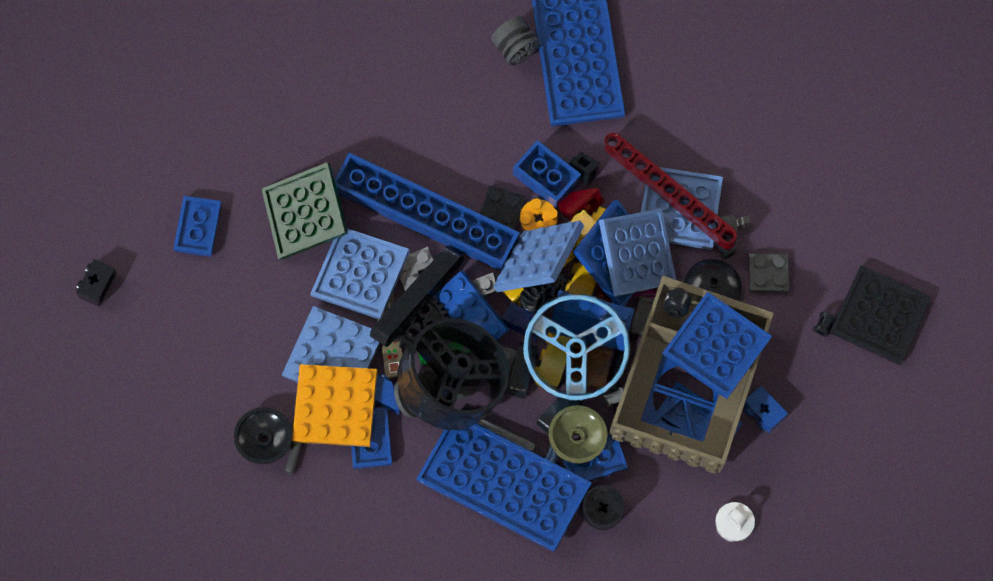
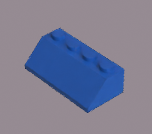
(581, 315)

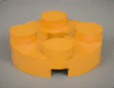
(534, 208)

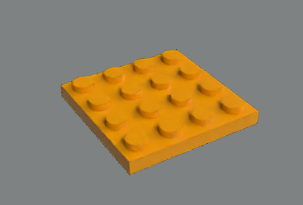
(334, 405)

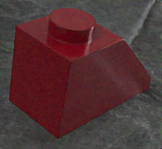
(581, 200)

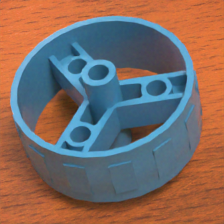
(574, 389)

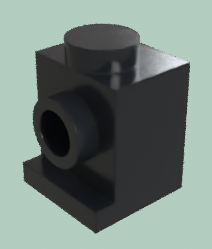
(585, 166)

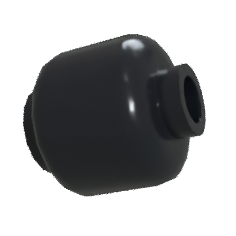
(677, 302)

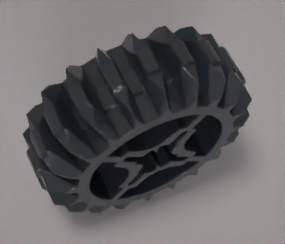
(537, 296)

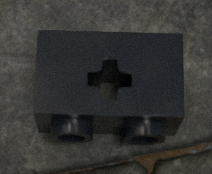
(96, 293)

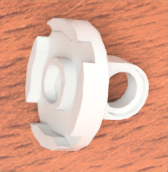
(735, 521)

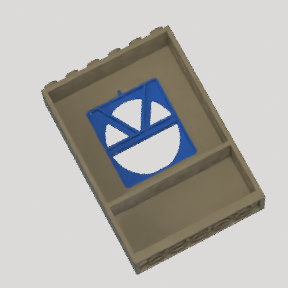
(639, 422)

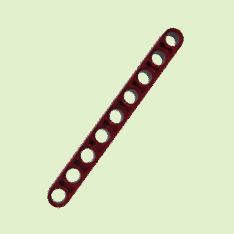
(671, 198)

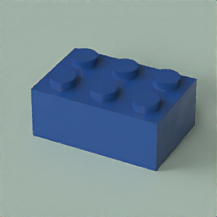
(546, 174)

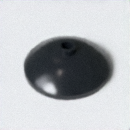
(713, 269)
(259, 424)

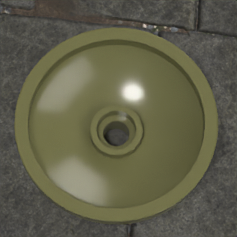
(580, 422)

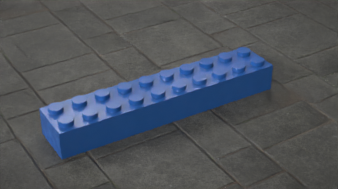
(425, 212)

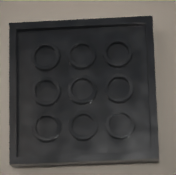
(880, 315)

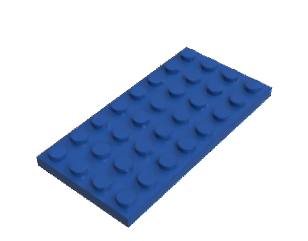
(578, 61)
(505, 483)

